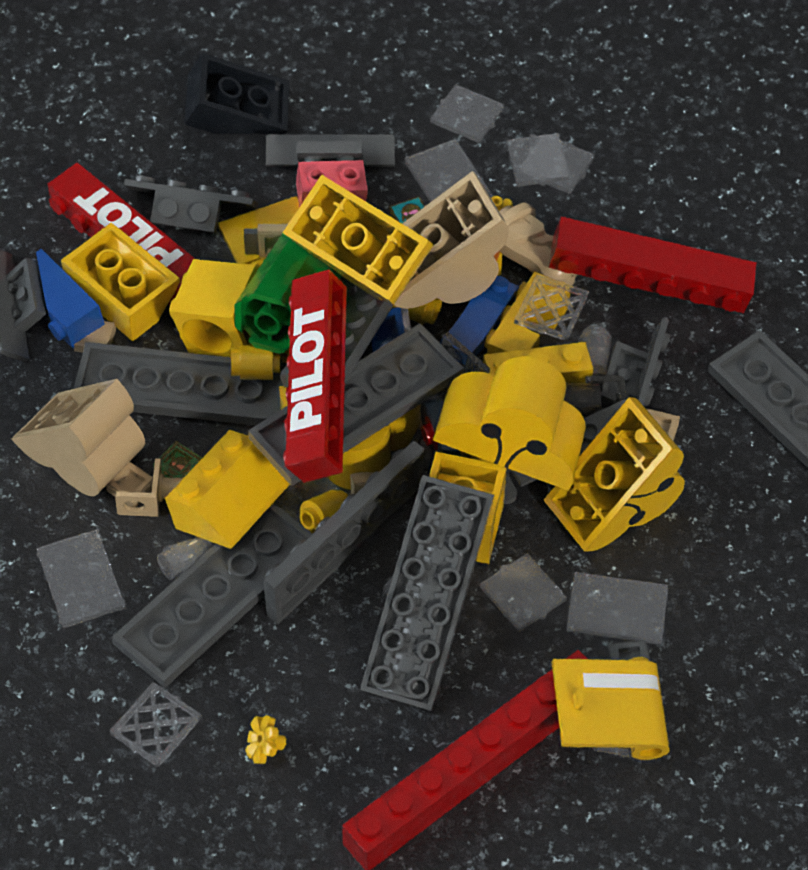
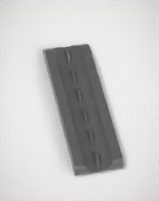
(427, 592)

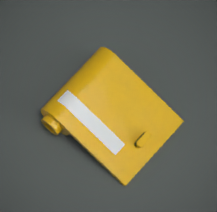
(611, 705)

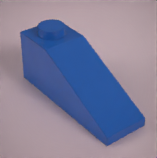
(68, 305)

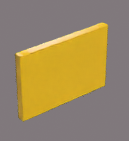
(233, 228)

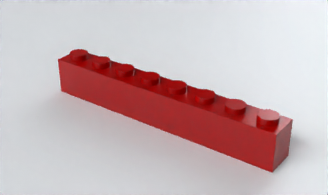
(453, 773)

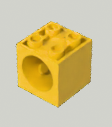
(206, 306)
(479, 476)

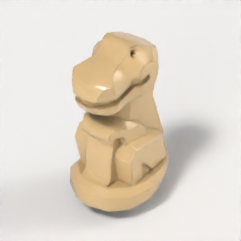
(529, 242)

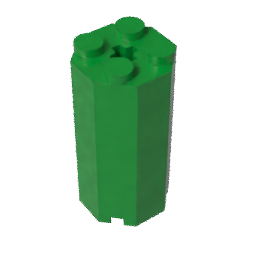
(264, 303)

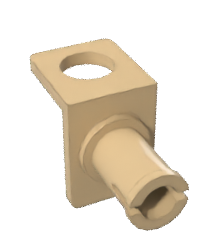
(160, 489)

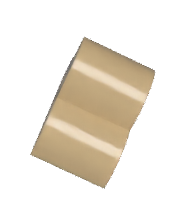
(465, 238)
(84, 435)

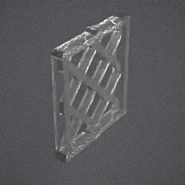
(560, 288)
(137, 707)

